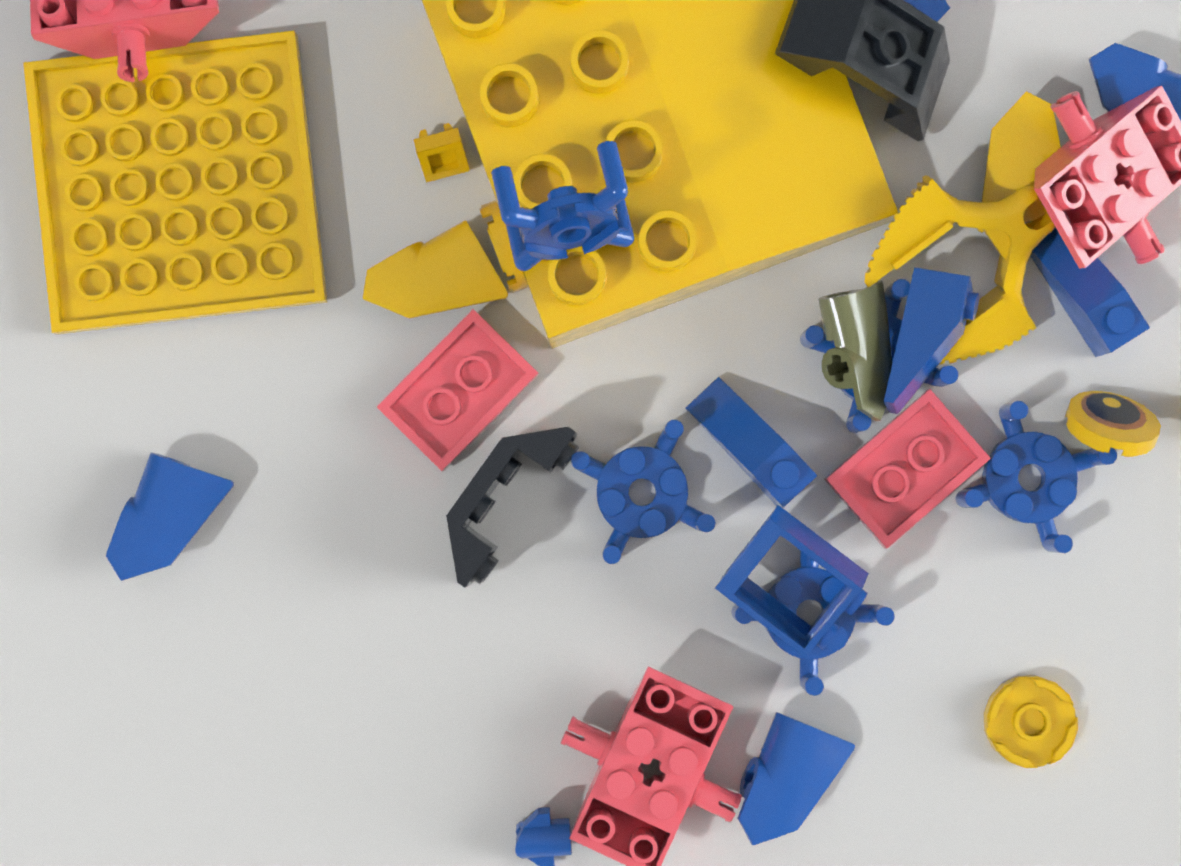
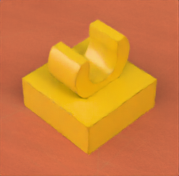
(441, 153)

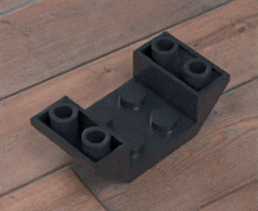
(879, 46)
(470, 549)

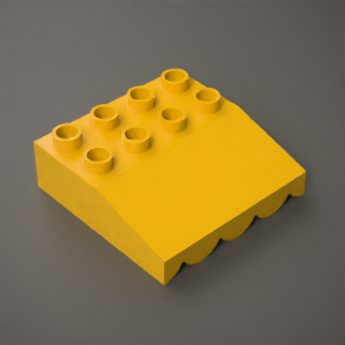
(717, 136)

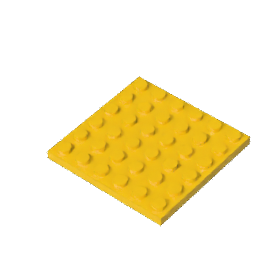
(175, 185)

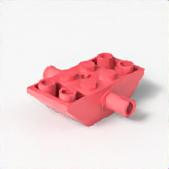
(120, 27)
(1111, 174)
(638, 815)

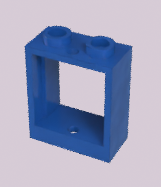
(771, 612)

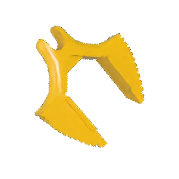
(931, 214)

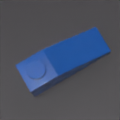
(1090, 297)
(929, 329)
(751, 443)

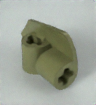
(862, 345)

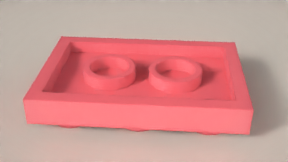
(457, 390)
(907, 468)

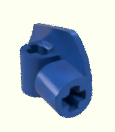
(1127, 73)
(163, 515)
(788, 777)

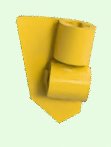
(1016, 148)
(435, 276)

